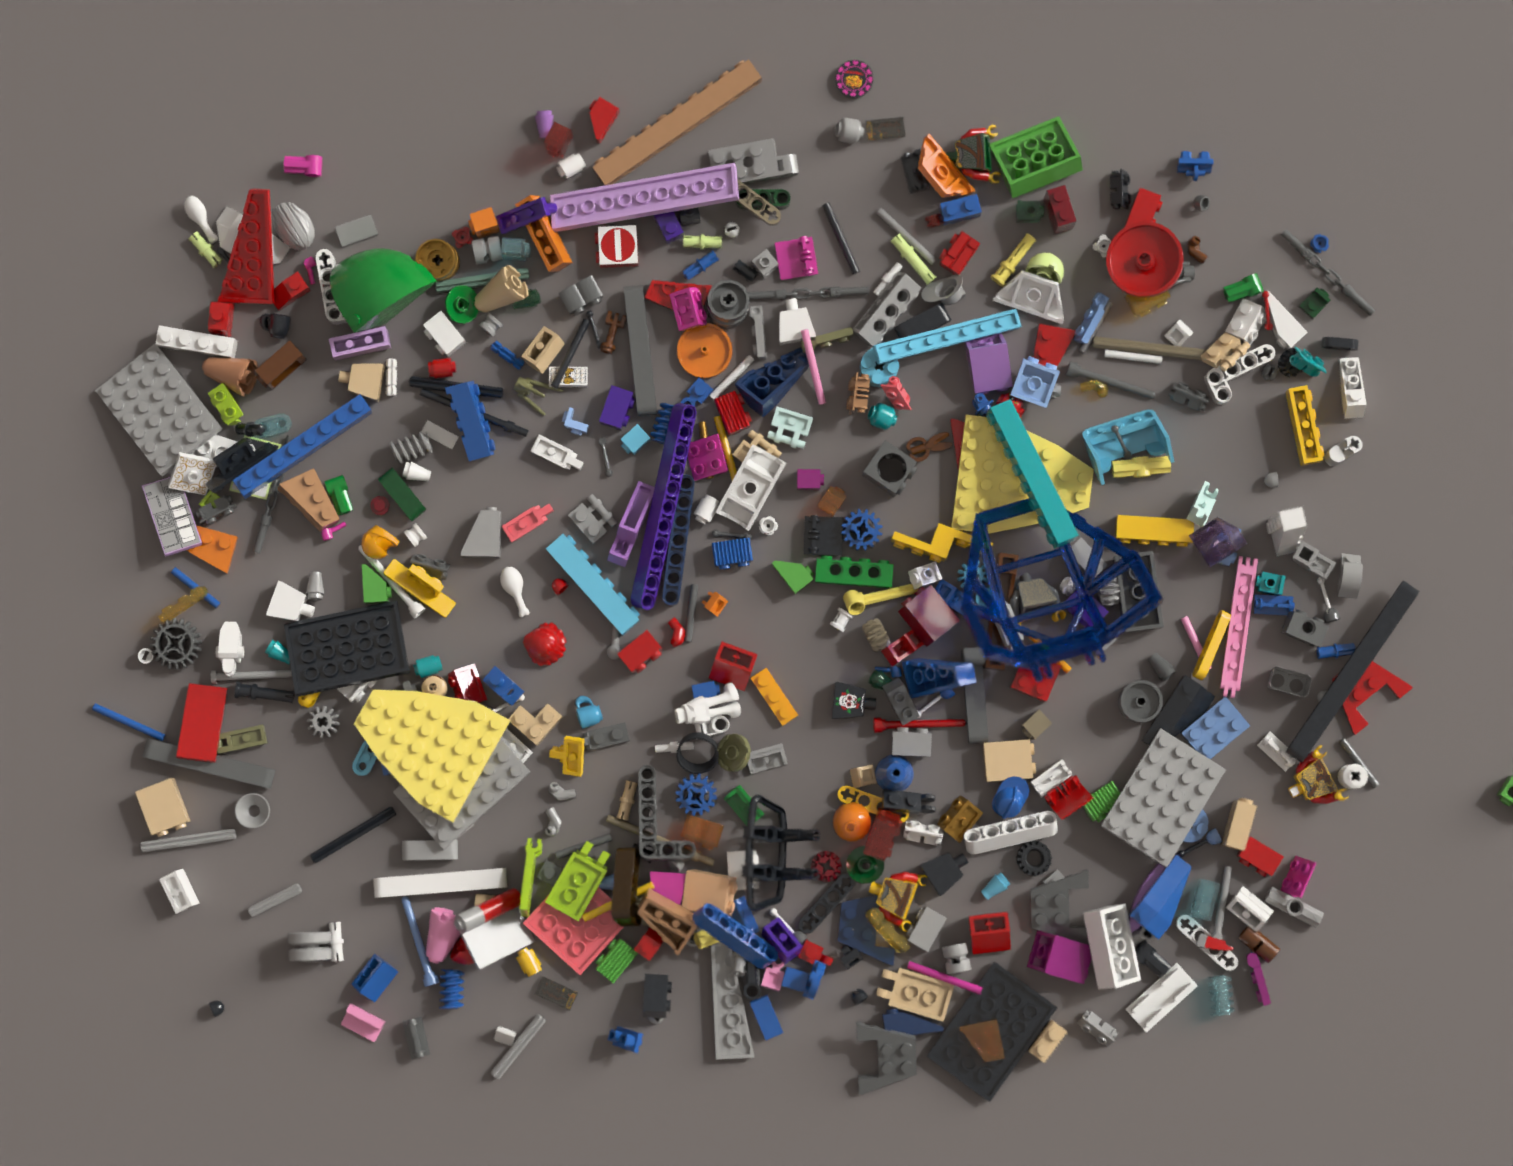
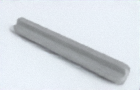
(518, 1046)

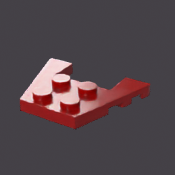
(1370, 682)

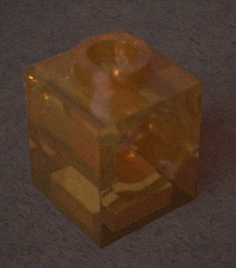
(832, 500)

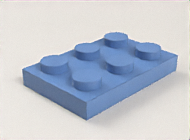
(1215, 728)

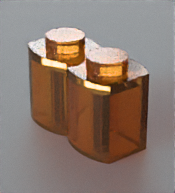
(702, 831)

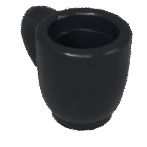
(278, 324)

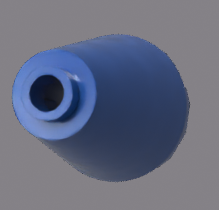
(884, 774)

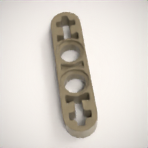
(751, 197)

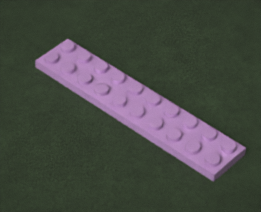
(645, 197)

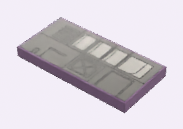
(171, 517)

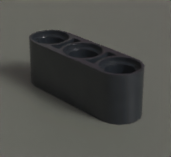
(923, 322)

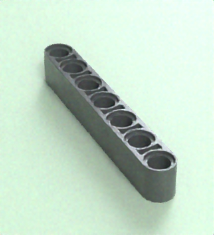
(640, 350)
(222, 767)

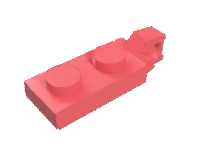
(526, 522)

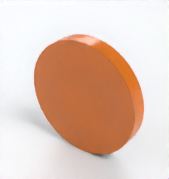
(704, 351)

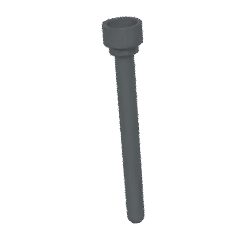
(1076, 370)

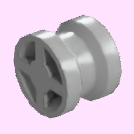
(490, 325)

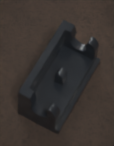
(915, 179)

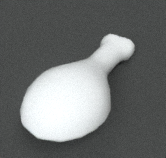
(197, 213)
(513, 583)

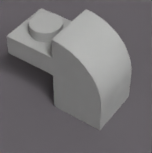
(1313, 561)
(1350, 576)

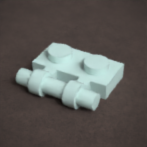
(793, 422)

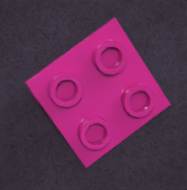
(796, 258)
(706, 457)
(1298, 876)

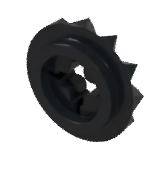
(1284, 363)

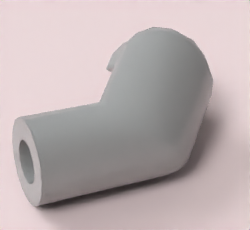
(559, 793)
(554, 823)

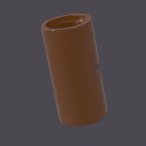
(1259, 944)

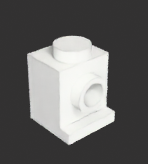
(924, 575)

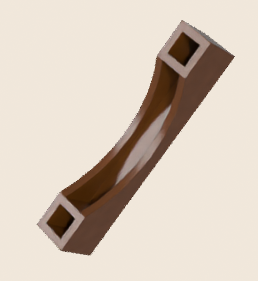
(1007, 581)

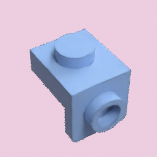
(575, 426)

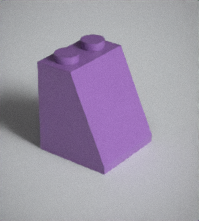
(989, 364)

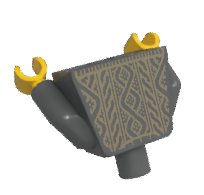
(1033, 595)

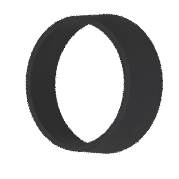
(693, 767)

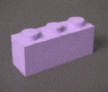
(360, 343)

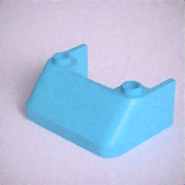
(1139, 433)

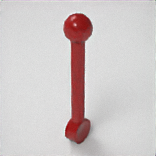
(1268, 326)

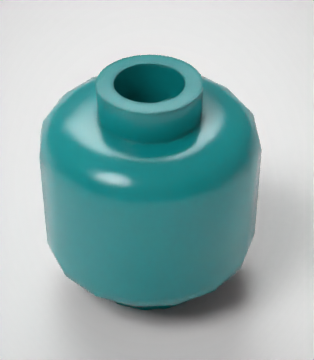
(882, 416)

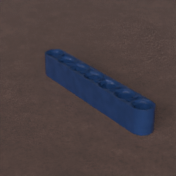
(678, 550)

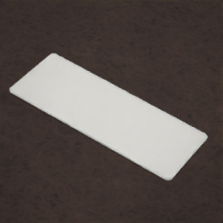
(440, 434)

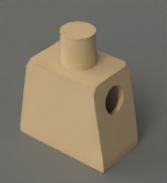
(364, 380)

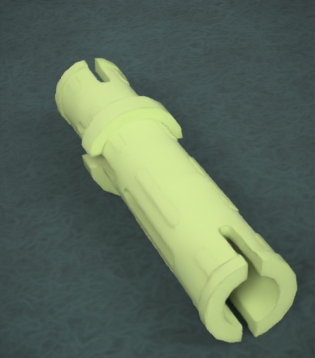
(913, 259)

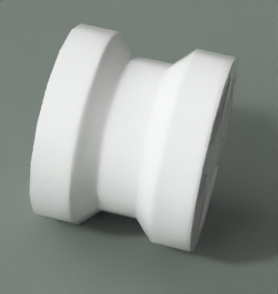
(415, 534)

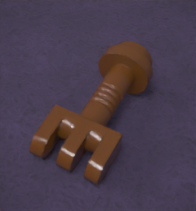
(608, 347)

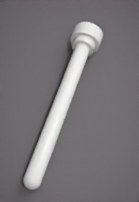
(415, 608)

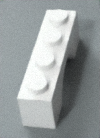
(197, 342)

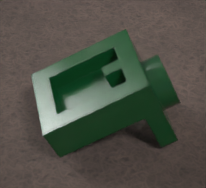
(1315, 302)

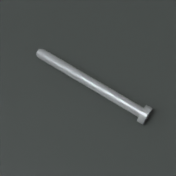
(250, 675)

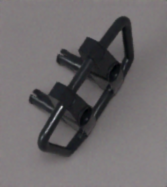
(768, 872)

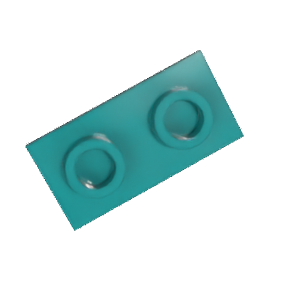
(1306, 362)

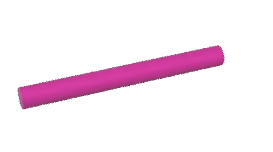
(944, 977)

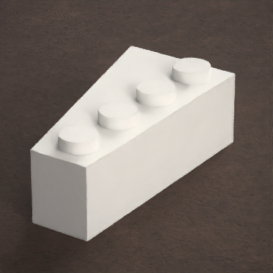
(1286, 530)

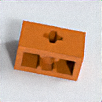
(483, 223)

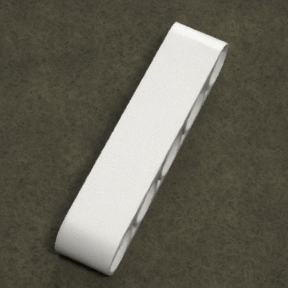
(1011, 832)

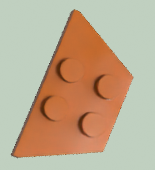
(941, 171)

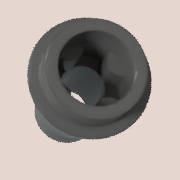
(1161, 666)

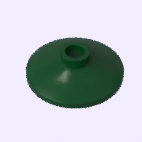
(855, 866)

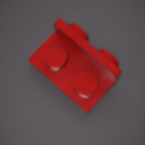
(467, 684)

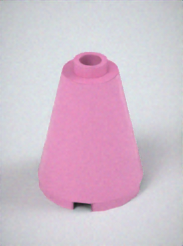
(441, 934)

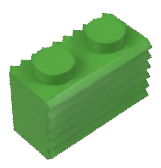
(1102, 802)
(616, 960)

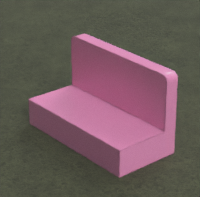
(362, 1022)

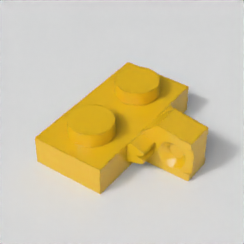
(571, 755)

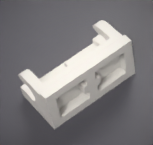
(1051, 778)
(179, 891)

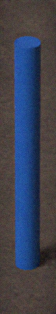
(128, 722)

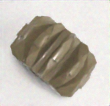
(876, 634)

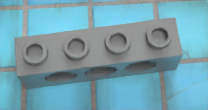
(865, 327)

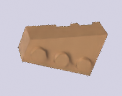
(311, 499)
(667, 918)

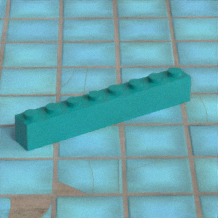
(1032, 474)

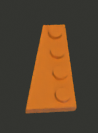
(216, 548)

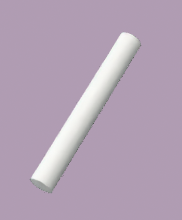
(1133, 356)
(725, 384)

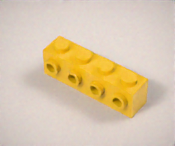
(1304, 425)

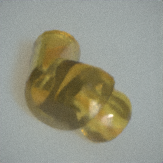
(1096, 386)

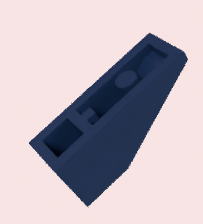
(908, 1023)

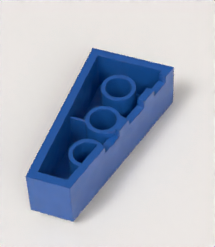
(471, 420)
(934, 676)

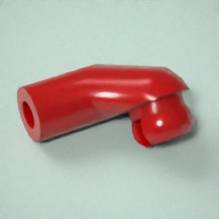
(678, 634)

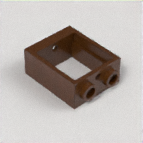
(280, 365)

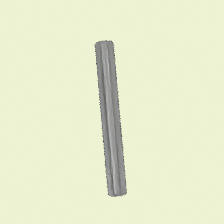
(188, 840)

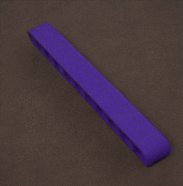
(678, 439)

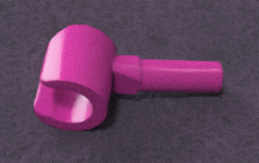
(309, 263)
(327, 533)

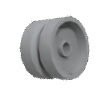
(310, 947)

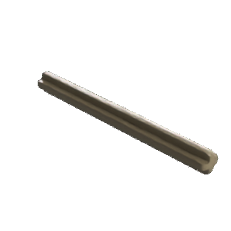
(1147, 348)

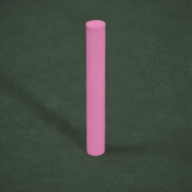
(1192, 635)

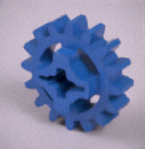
(853, 528)
(703, 804)

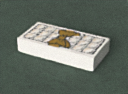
(573, 377)

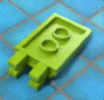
(531, 855)
(578, 882)

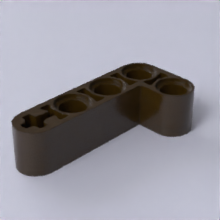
(625, 887)

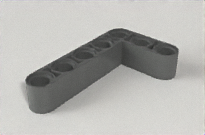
(975, 698)
(651, 822)

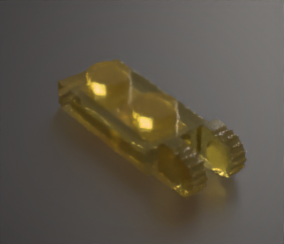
(184, 603)
(887, 930)

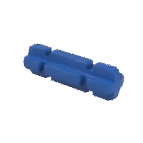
(507, 355)

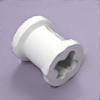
(841, 620)

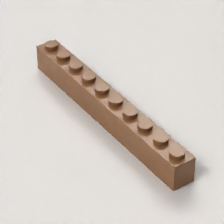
(678, 123)

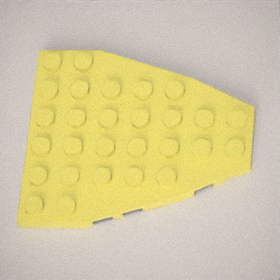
(988, 481)
(431, 744)

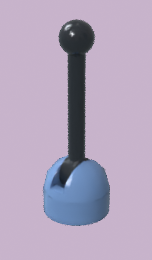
(1212, 838)

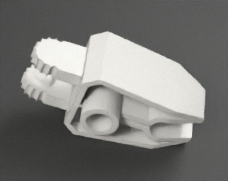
(230, 647)

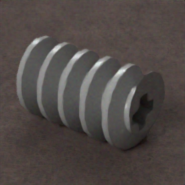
(411, 447)

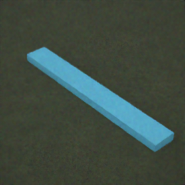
(946, 336)

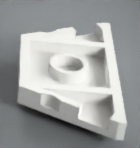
(1033, 295)

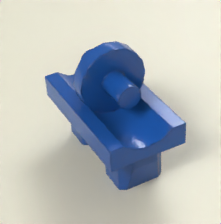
(1195, 166)
(625, 1039)

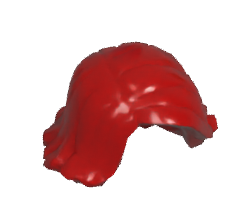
(545, 644)

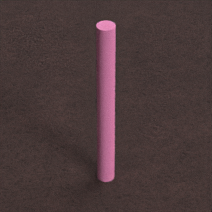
(813, 366)

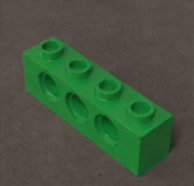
(824, 576)

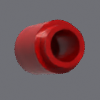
(442, 368)

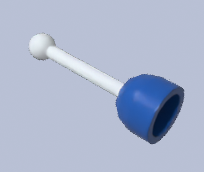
(944, 694)

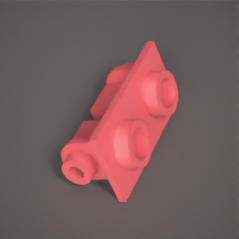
(896, 394)

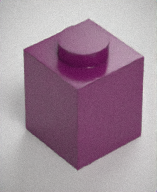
(809, 479)

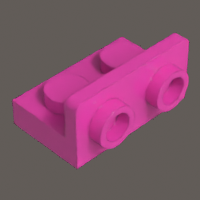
(688, 308)

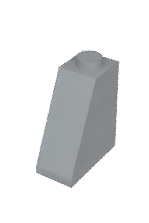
(485, 536)

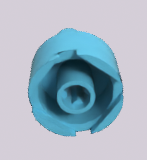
(877, 376)

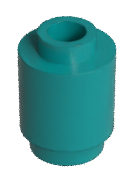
(428, 666)

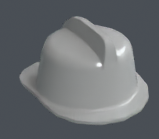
(946, 290)

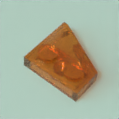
(985, 1039)

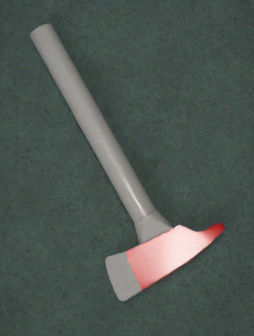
(1215, 941)

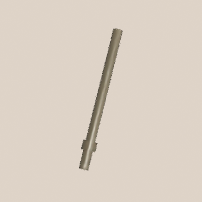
(635, 829)

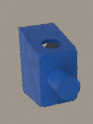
(502, 685)

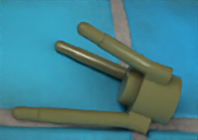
(525, 386)

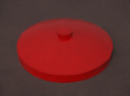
(1144, 259)

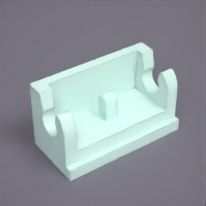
(1202, 505)

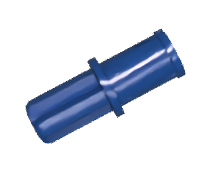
(700, 265)
(1335, 650)

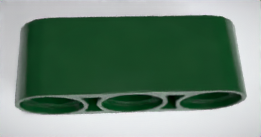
(771, 194)
(402, 494)

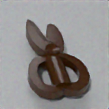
(932, 445)

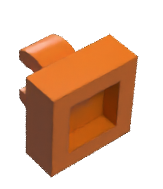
(715, 603)

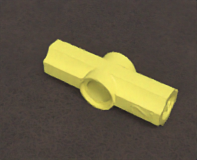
(1141, 467)

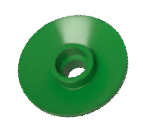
(467, 310)

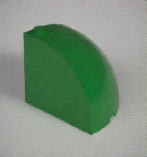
(377, 286)

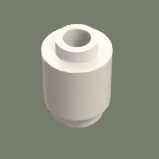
(570, 166)
(706, 509)

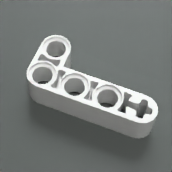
(329, 305)
(1240, 368)

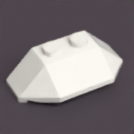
(228, 229)

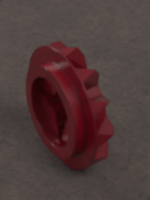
(835, 863)

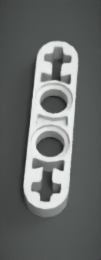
(1184, 930)

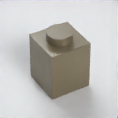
(1035, 725)

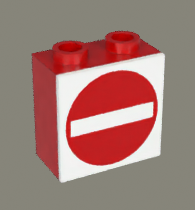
(617, 246)

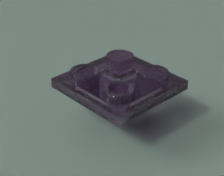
(1217, 540)

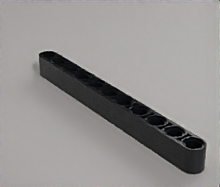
(1352, 671)

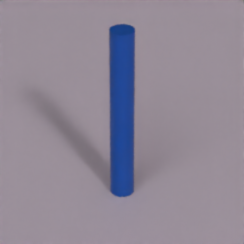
(191, 584)

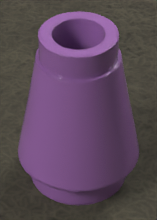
(544, 122)

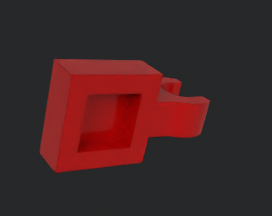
(812, 952)

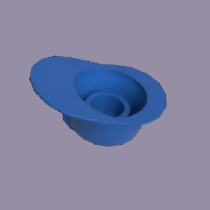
(1010, 797)

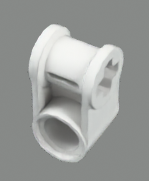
(710, 728)

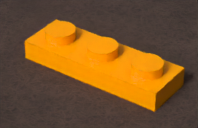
(774, 696)

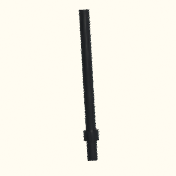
(508, 426)

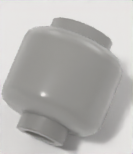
(849, 130)

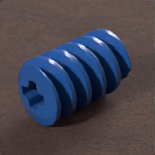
(663, 423)
(452, 989)

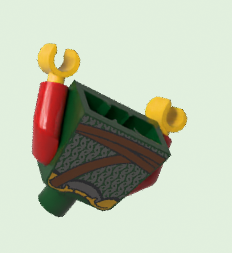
(974, 155)

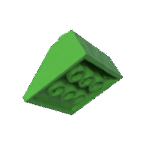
(1036, 157)

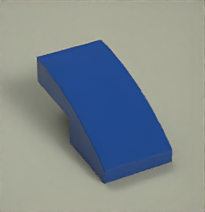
(951, 595)
(766, 1017)

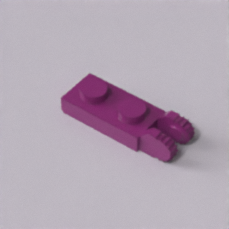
(1257, 977)

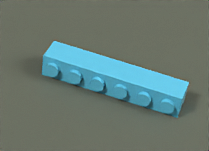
(592, 584)

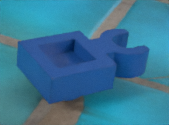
(698, 392)

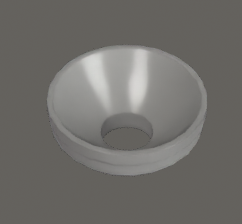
(242, 810)

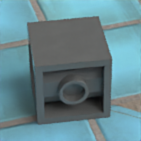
(888, 451)

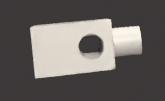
(793, 322)
(289, 603)

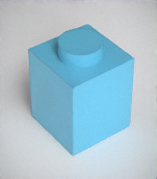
(635, 440)

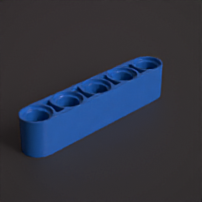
(735, 936)

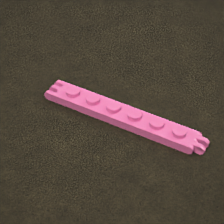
(1238, 626)

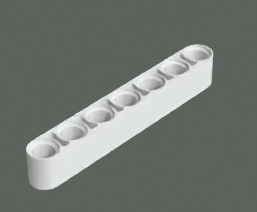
(440, 882)

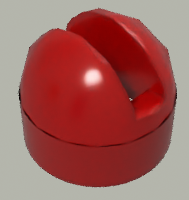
(559, 586)

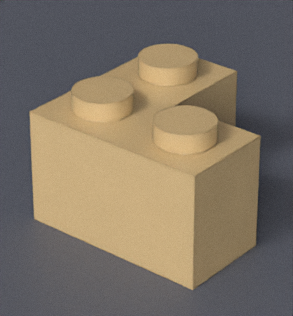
(535, 727)

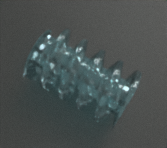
(1221, 995)

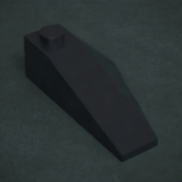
(1181, 709)

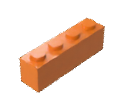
(547, 241)

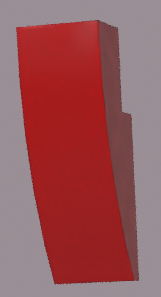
(902, 647)

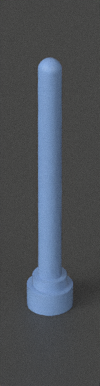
(429, 977)

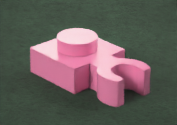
(773, 977)

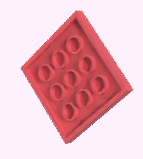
(574, 940)

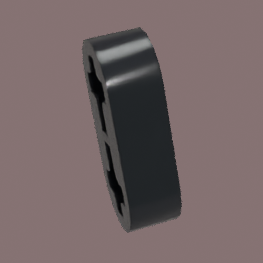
(1340, 343)

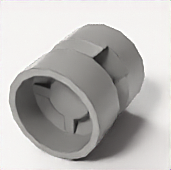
(487, 250)
(953, 951)

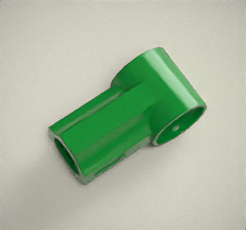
(1246, 287)
(338, 492)

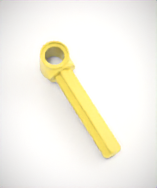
(856, 601)

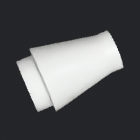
(415, 472)

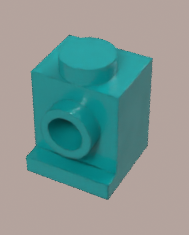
(1278, 583)

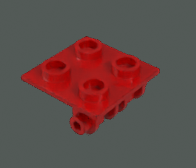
(1069, 798)

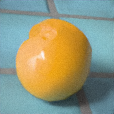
(377, 542)

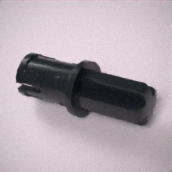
(249, 429)

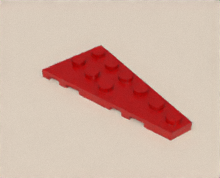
(251, 260)

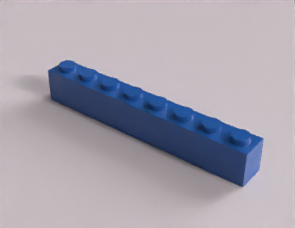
(302, 446)

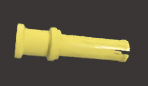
(1008, 267)

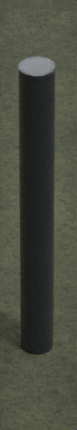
(841, 239)
(570, 353)

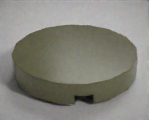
(733, 752)

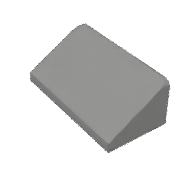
(356, 230)

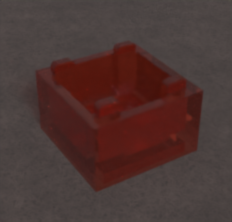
(882, 834)

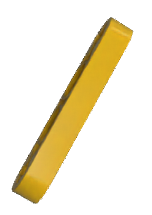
(1211, 645)
(874, 800)

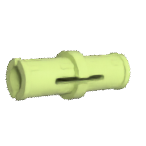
(702, 241)
(205, 249)

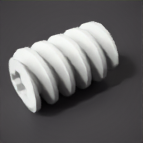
(1360, 776)

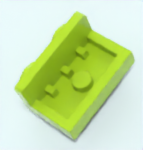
(226, 405)

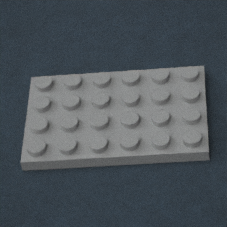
(158, 409)
(497, 779)
(1163, 798)

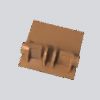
(854, 402)

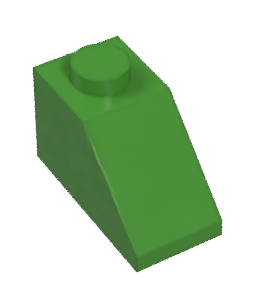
(794, 574)
(374, 587)

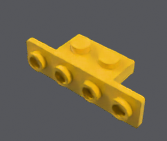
(421, 586)

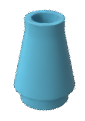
(995, 886)

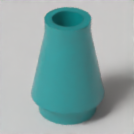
(277, 651)

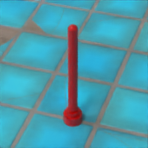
(881, 724)

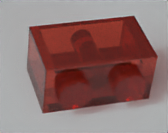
(558, 140)

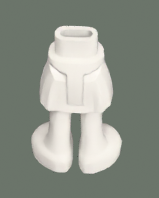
(698, 709)

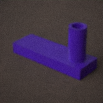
(525, 215)

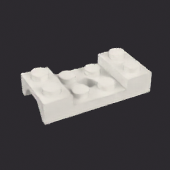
(757, 468)

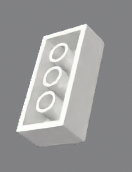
(1111, 946)

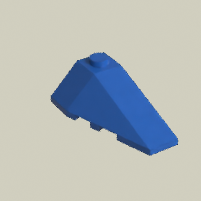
(1161, 900)

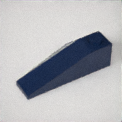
(769, 384)

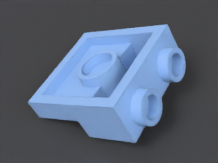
(1035, 381)

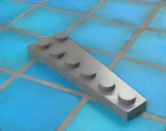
(730, 1020)

